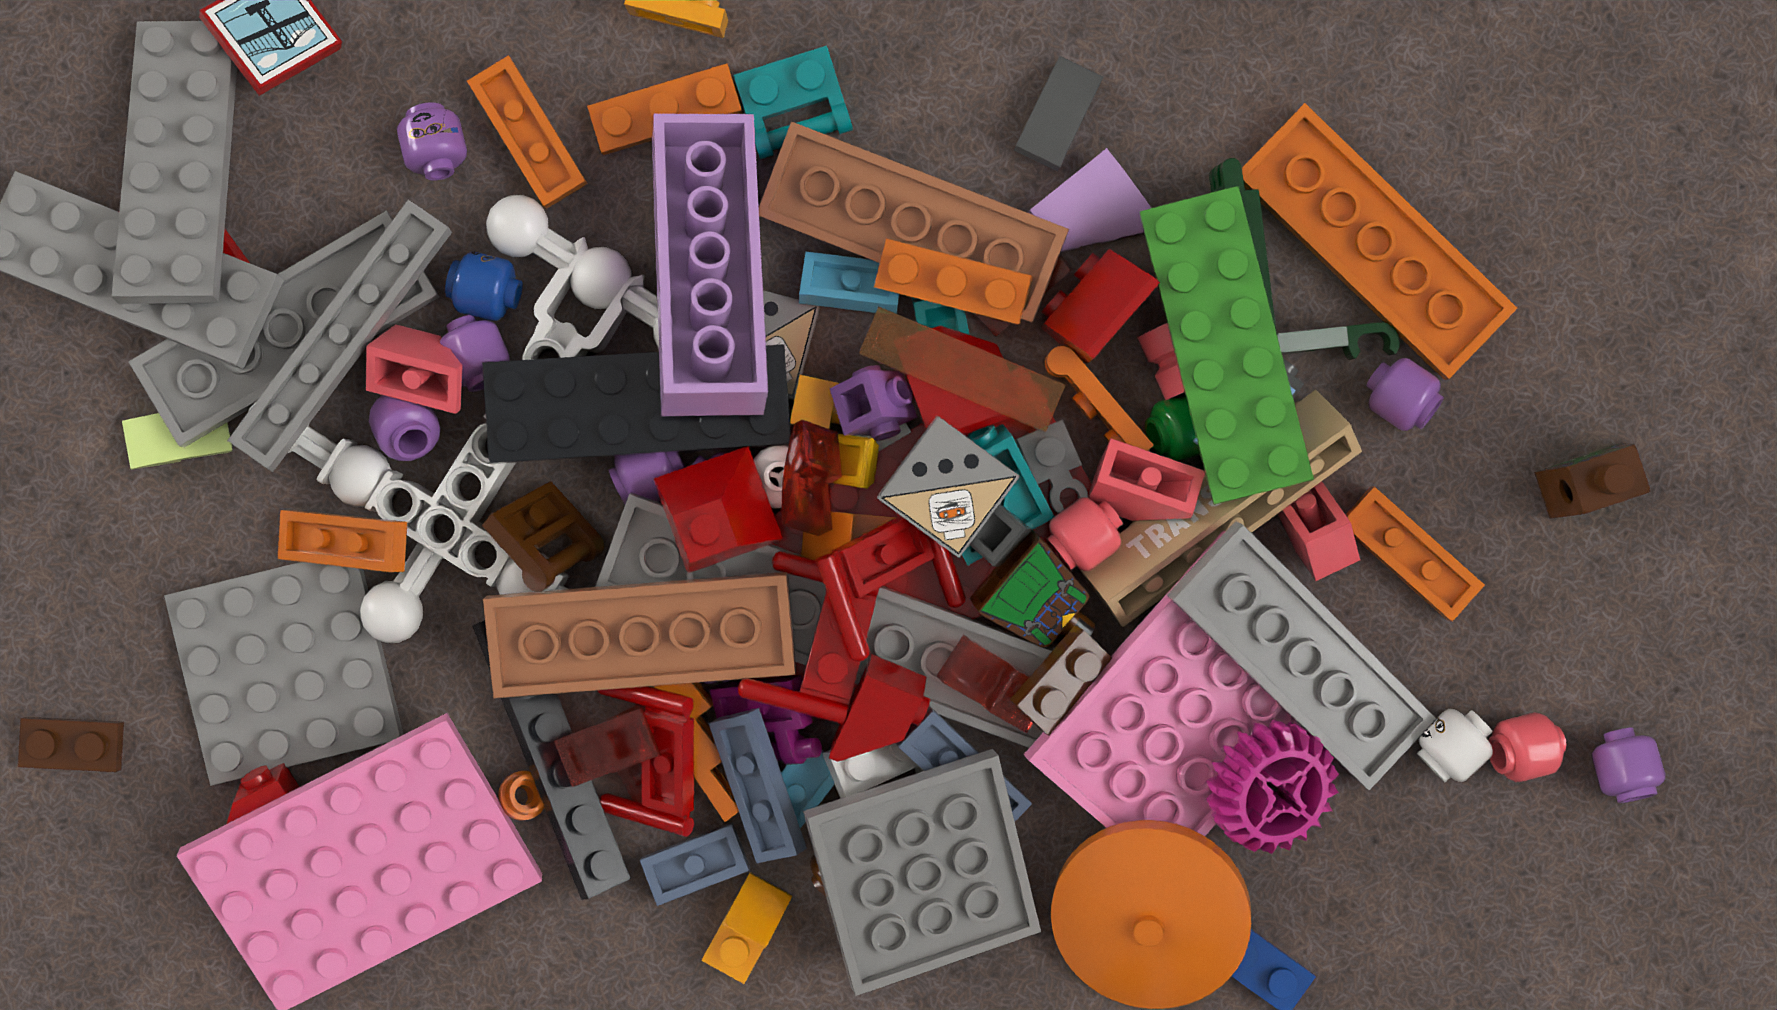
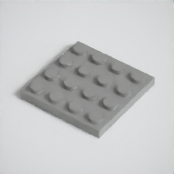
(282, 668)
(923, 871)

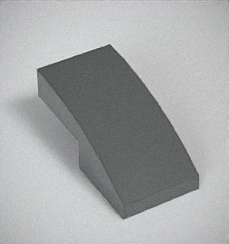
(1058, 113)

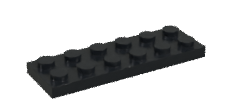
(612, 410)

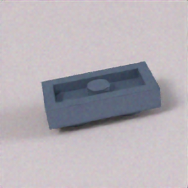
(694, 864)

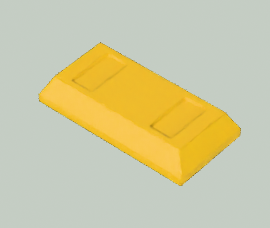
(858, 460)

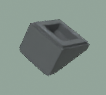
(1000, 536)

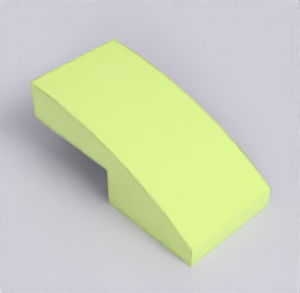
(152, 444)

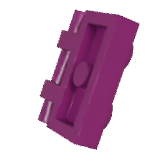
(789, 744)

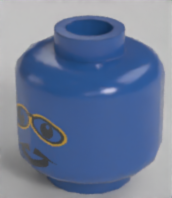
(483, 286)

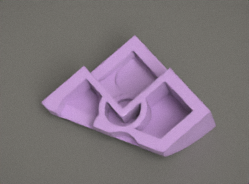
(1095, 204)

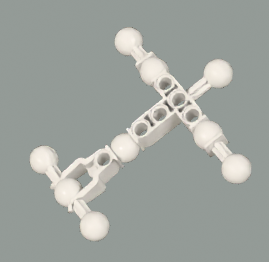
(365, 479)

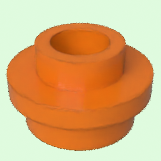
(507, 799)

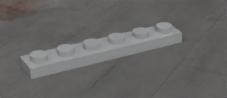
(340, 336)

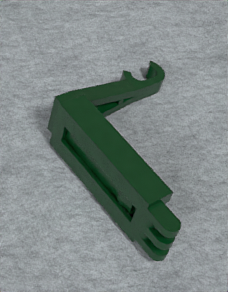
(1229, 175)

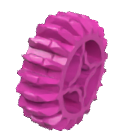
(1251, 809)

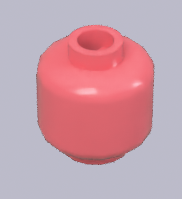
(1085, 534)
(1527, 747)

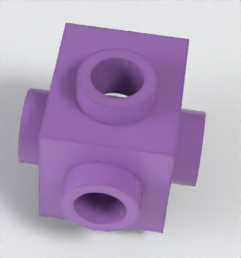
(873, 403)

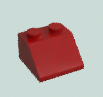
(1098, 305)

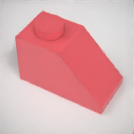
(414, 369)
(1145, 484)
(1320, 532)

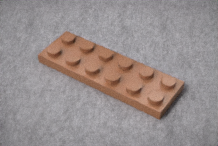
(865, 198)
(640, 635)

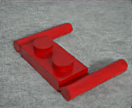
(875, 561)
(829, 668)
(669, 776)

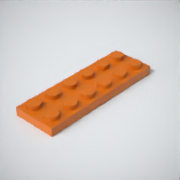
(1376, 242)

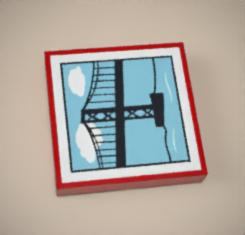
(270, 37)

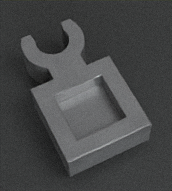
(1050, 458)

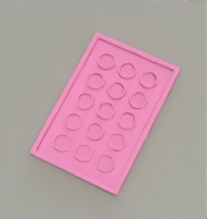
(1155, 725)
(361, 863)

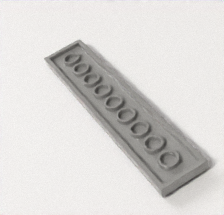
(900, 629)

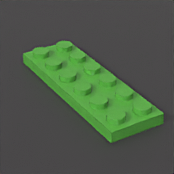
(1226, 345)

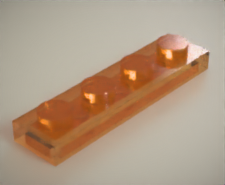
(961, 369)

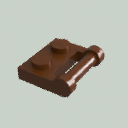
(534, 522)

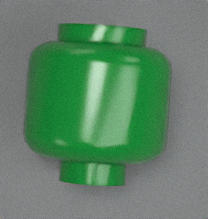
(1172, 429)

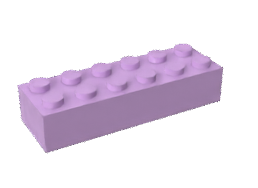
(708, 265)

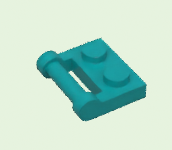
(788, 87)

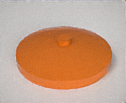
(1151, 914)

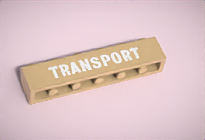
(1161, 551)

